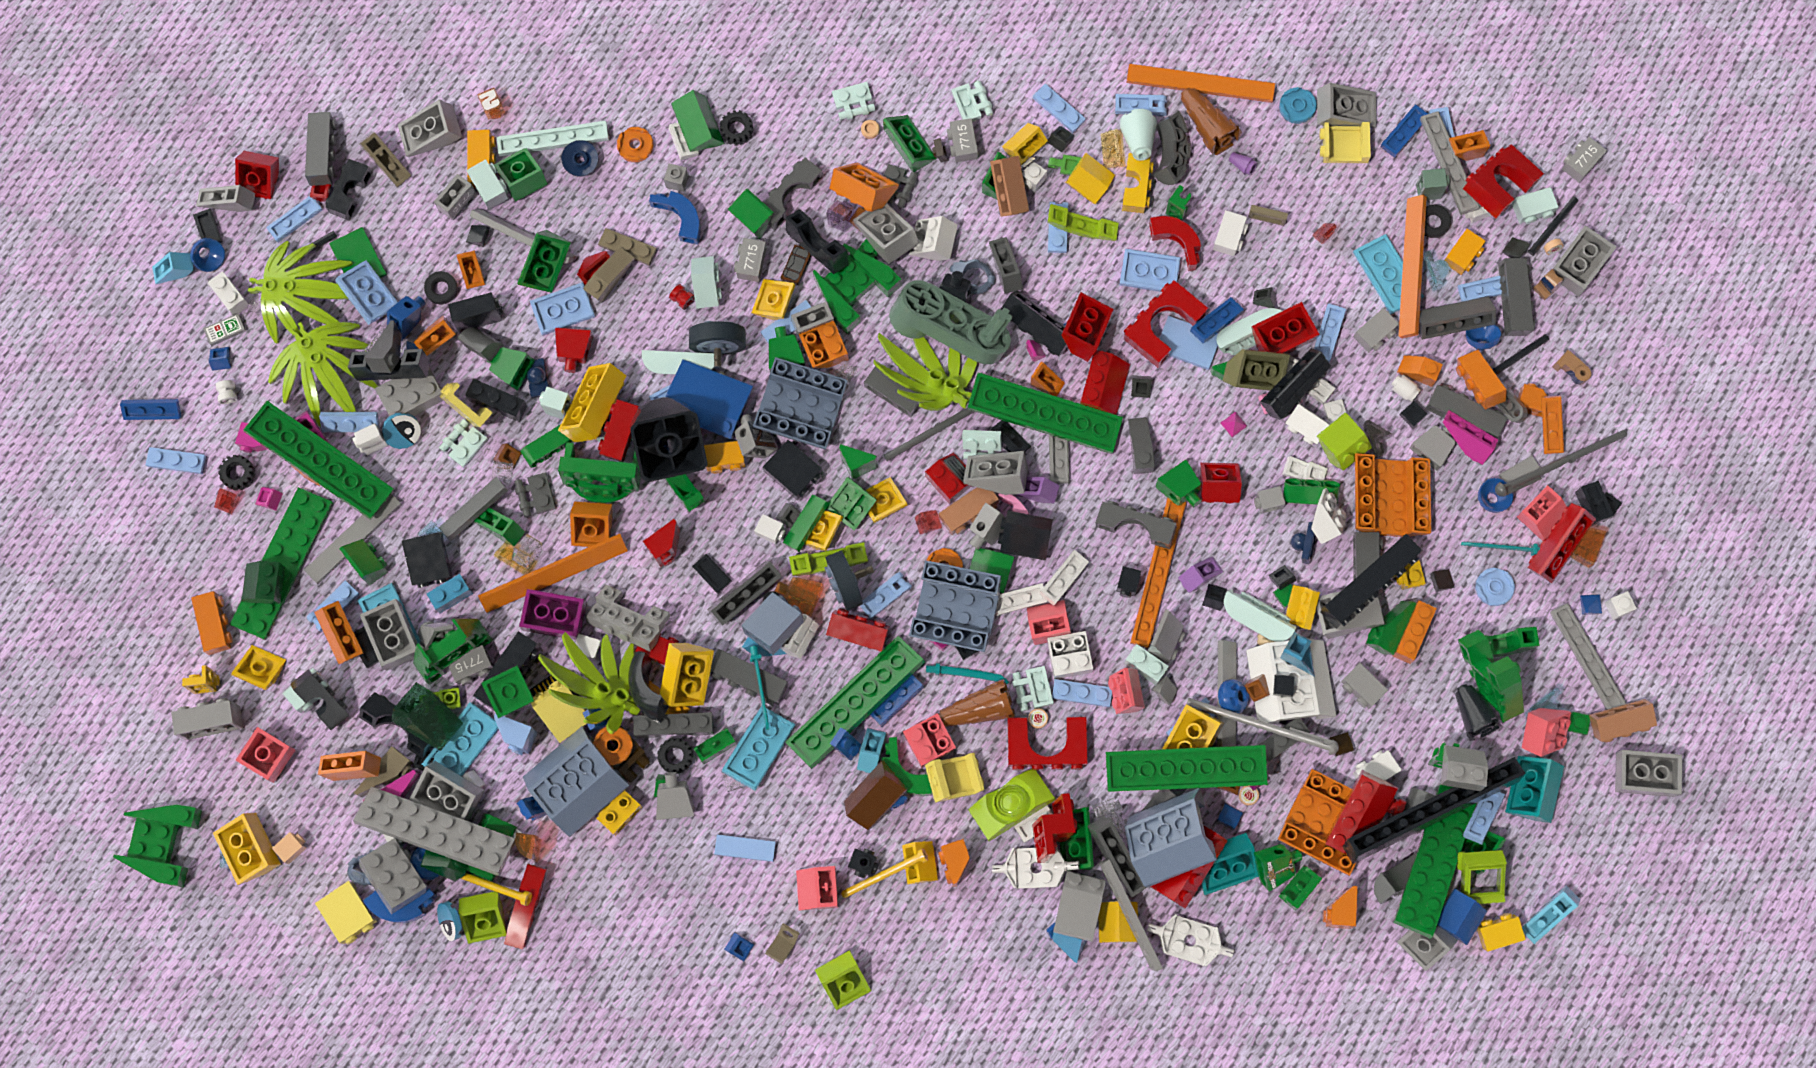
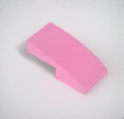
(1014, 502)

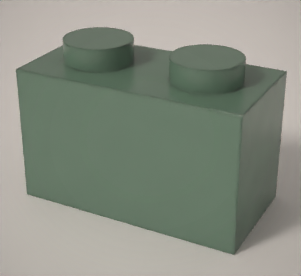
(1432, 183)

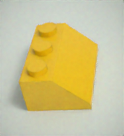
(686, 674)
(1193, 730)
(246, 848)

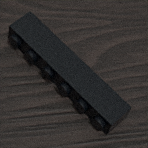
(1370, 581)

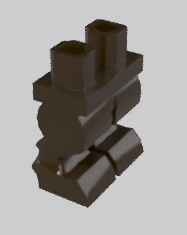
(637, 756)

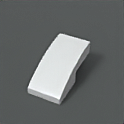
(1299, 469)

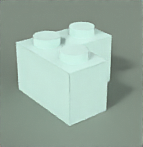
(489, 187)
(704, 278)

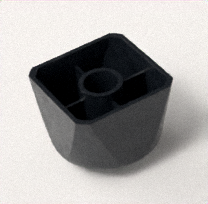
(667, 439)

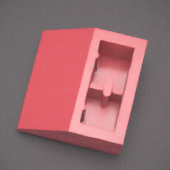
(1543, 512)
(1048, 621)
(1126, 691)
(1546, 731)
(929, 740)
(817, 888)

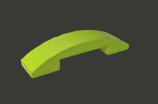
(1082, 225)
(816, 563)

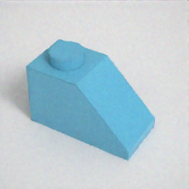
(172, 267)
(871, 750)

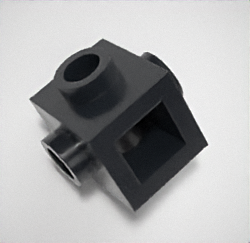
(860, 856)

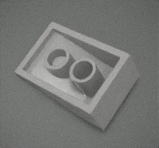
(1345, 106)
(430, 129)
(887, 232)
(998, 472)
(1166, 638)
(1079, 906)

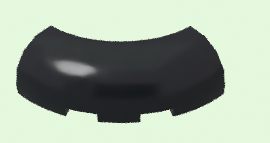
(638, 678)

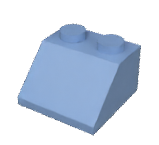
(516, 734)

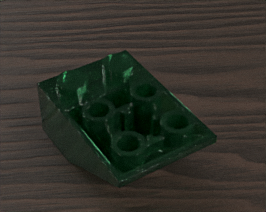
(426, 717)

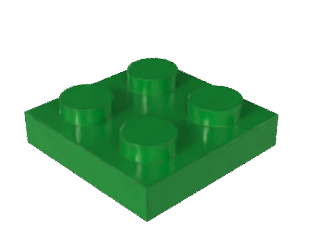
(507, 692)

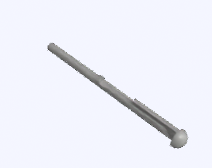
(1331, 746)

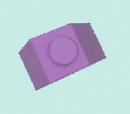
(1040, 490)
(1200, 574)

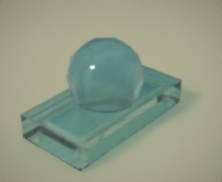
(1434, 270)
(1546, 702)

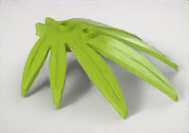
(283, 286)
(312, 353)
(937, 388)
(609, 696)

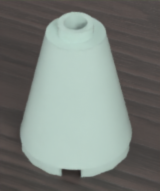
(1139, 132)

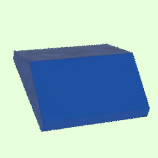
(1461, 916)

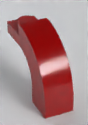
(1177, 230)

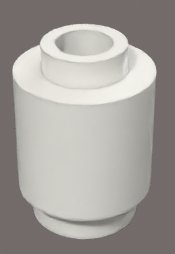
(1405, 388)

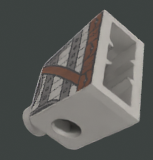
(754, 441)

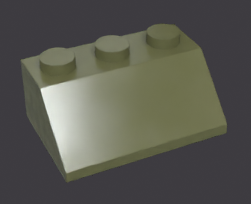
(1256, 369)

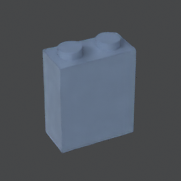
(773, 623)

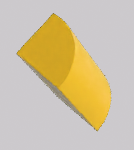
(1025, 142)
(920, 871)

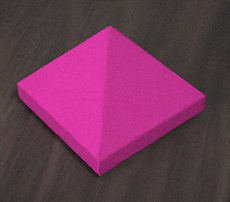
(1233, 424)

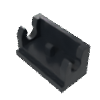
(1011, 438)
(1594, 501)

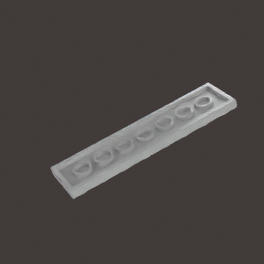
(434, 831)

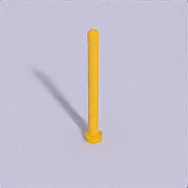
(921, 856)
(525, 898)

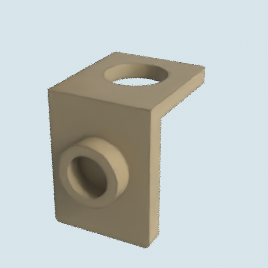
(782, 944)

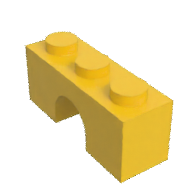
(1135, 198)

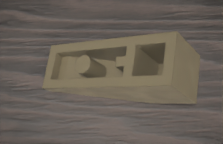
(384, 159)
(609, 274)
(392, 767)

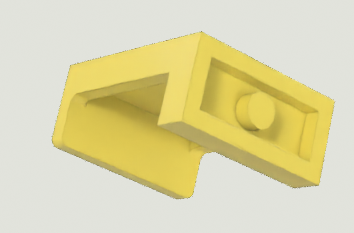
(1345, 143)
(476, 419)
(558, 716)
(954, 777)
(346, 913)

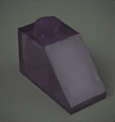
(839, 215)

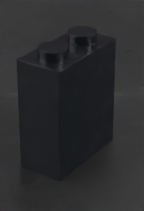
(476, 311)
(793, 470)
(1025, 535)
(427, 559)

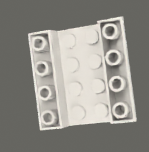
(1311, 694)

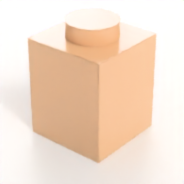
(290, 847)

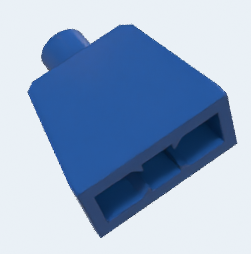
(406, 314)

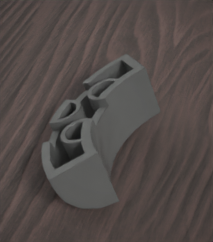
(1174, 149)
(1392, 881)

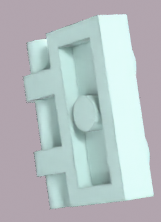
(852, 96)
(966, 102)
(981, 440)
(467, 447)
(1038, 687)

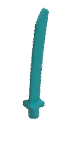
(1533, 549)
(755, 657)
(964, 672)

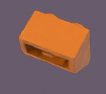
(824, 346)
(956, 860)

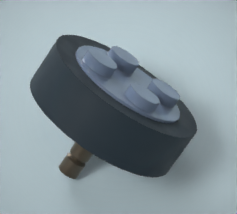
(717, 338)
(845, 580)

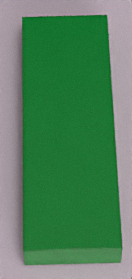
(805, 523)

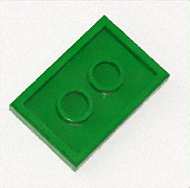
(357, 248)

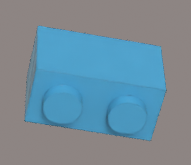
(449, 593)

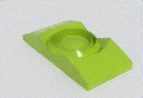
(1011, 804)

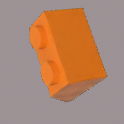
(590, 523)
(1342, 910)

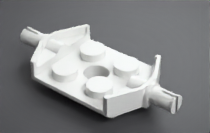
(1020, 873)
(1206, 937)

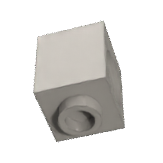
(676, 177)
(1269, 500)

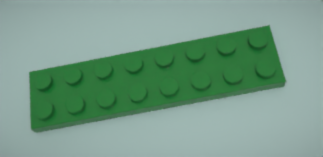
(1044, 413)
(318, 460)
(290, 548)
(855, 701)
(1186, 768)
(1432, 872)

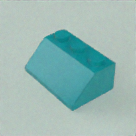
(1537, 791)
(1233, 865)

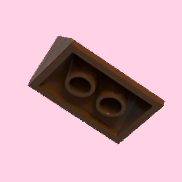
(874, 796)

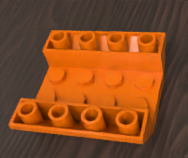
(1392, 496)
(1312, 819)

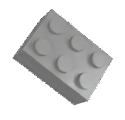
(1583, 260)
(410, 395)
(390, 634)
(206, 719)
(1648, 773)
(447, 792)
(392, 876)

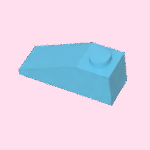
(1551, 914)

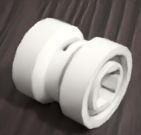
(226, 392)

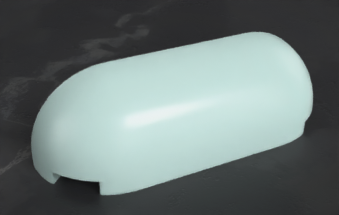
(1239, 334)
(668, 362)
(1258, 616)

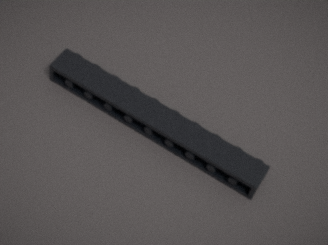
(1430, 812)

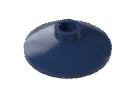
(576, 150)

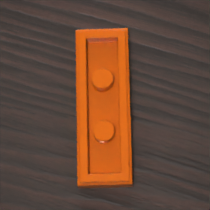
(1552, 424)

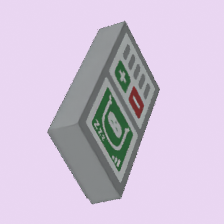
(224, 329)

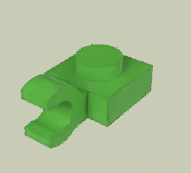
(1065, 165)

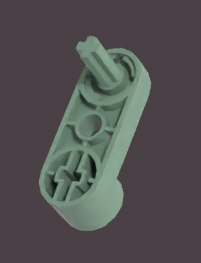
(931, 311)

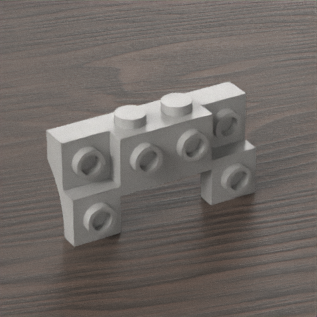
(624, 622)

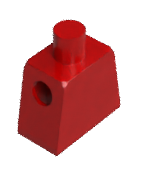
(572, 347)

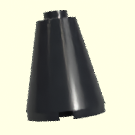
(1476, 712)

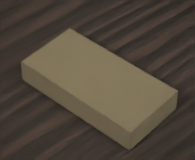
(1268, 215)

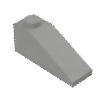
(226, 198)
(431, 632)

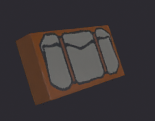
(796, 265)

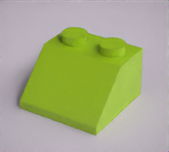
(1342, 441)
(482, 917)
(842, 980)

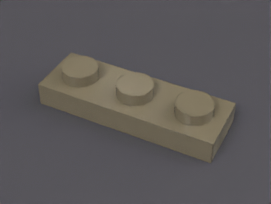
(641, 251)

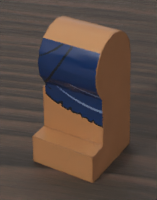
(1548, 284)
(1574, 367)

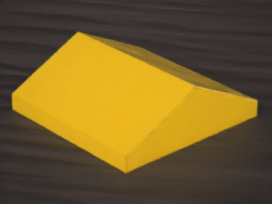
(1090, 178)
(773, 299)
(888, 500)
(824, 531)
(259, 667)
(1113, 924)

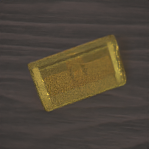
(1113, 149)
(505, 554)

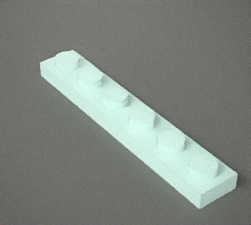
(552, 138)

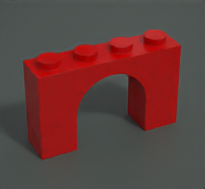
(1509, 163)
(1173, 299)
(1022, 755)
(1184, 886)

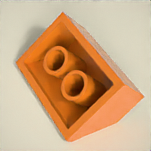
(862, 186)

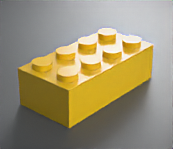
(592, 403)

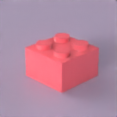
(265, 755)

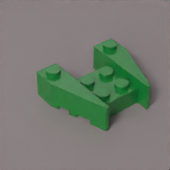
(852, 283)
(456, 644)
(1496, 681)
(155, 839)

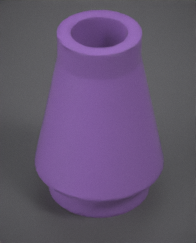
(1243, 163)

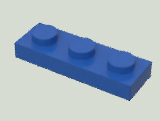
(1403, 131)
(1216, 320)
(150, 409)
(896, 700)

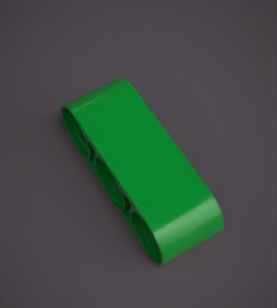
(544, 447)
(1308, 491)

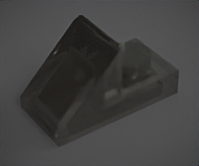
(1375, 434)

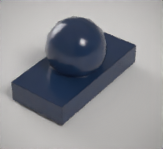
(537, 378)
(1304, 543)

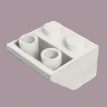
(935, 238)
(1329, 518)
(1069, 655)

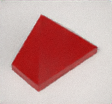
(591, 265)

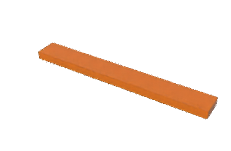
(1201, 82)
(1412, 266)
(553, 573)
(1156, 582)

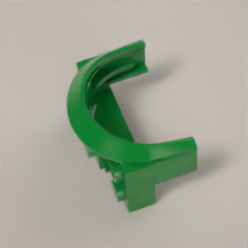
(580, 472)

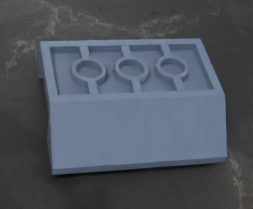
(800, 403)
(956, 606)
(574, 782)
(1169, 839)

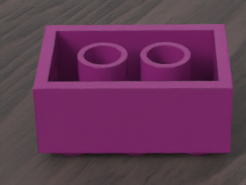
(552, 614)

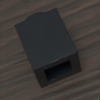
(1128, 582)

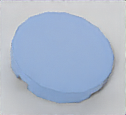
(1494, 592)

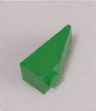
(500, 526)
(1387, 636)

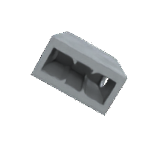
(1434, 445)
(986, 526)
(674, 799)

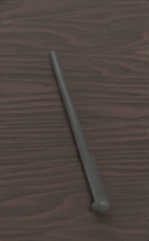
(927, 434)
(1534, 476)

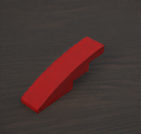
(523, 915)

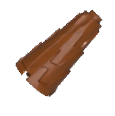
(1210, 122)
(981, 706)

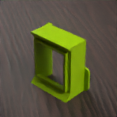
(1483, 861)

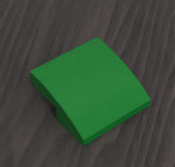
(851, 503)
(992, 563)

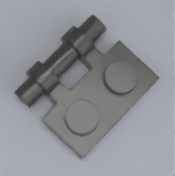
(897, 175)
(540, 492)

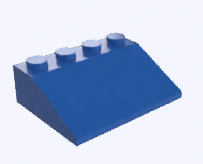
(712, 396)

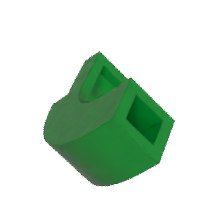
(685, 491)
(1515, 641)
(916, 784)

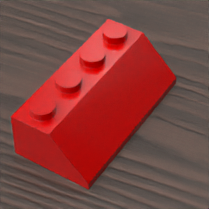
(1561, 542)
(1362, 809)

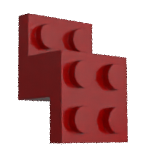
(1054, 828)

